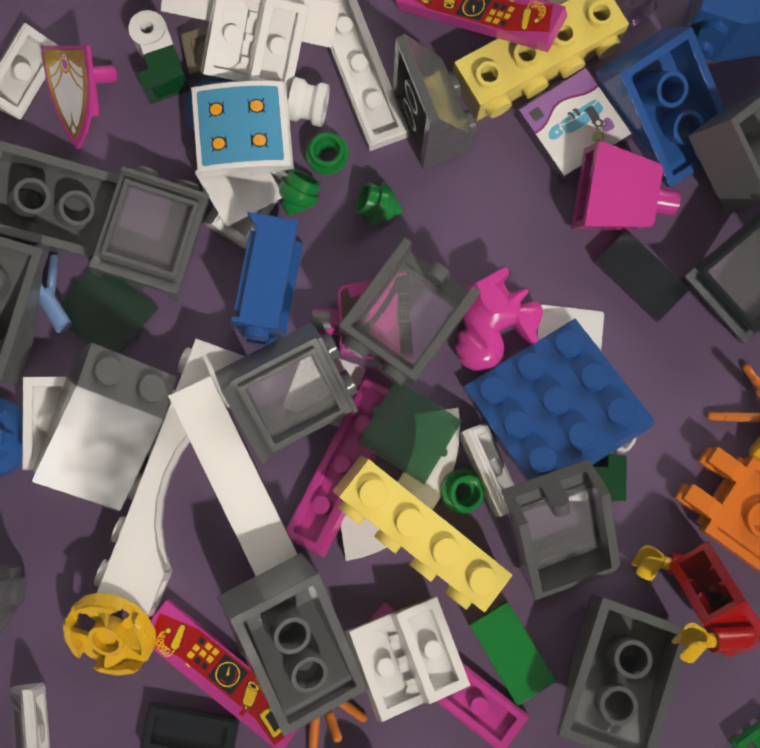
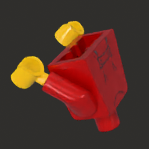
(714, 596)

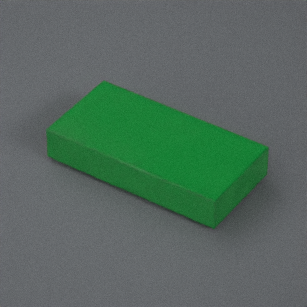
(512, 653)

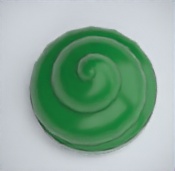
(298, 192)
(377, 203)

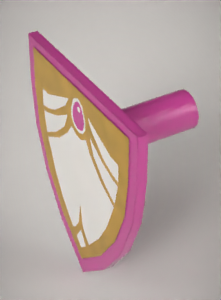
(73, 87)

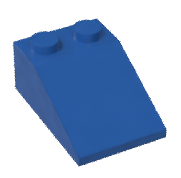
(725, 28)
(664, 97)

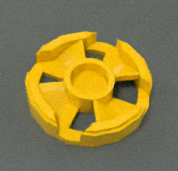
(113, 642)

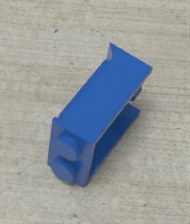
(267, 279)

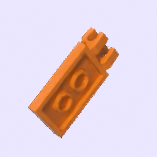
(733, 510)

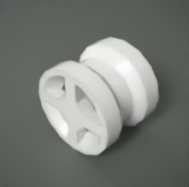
(308, 101)

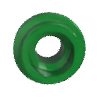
(324, 142)
(473, 491)

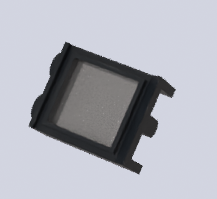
(731, 280)

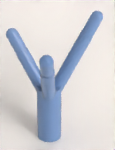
(50, 303)

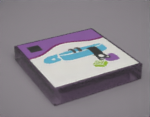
(570, 119)

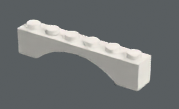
(139, 559)

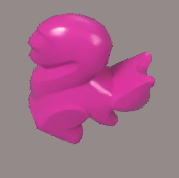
(481, 343)

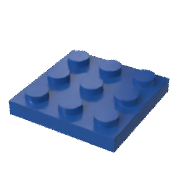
(558, 403)

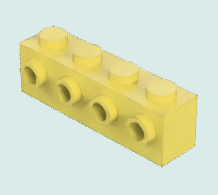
(508, 71)
(423, 533)

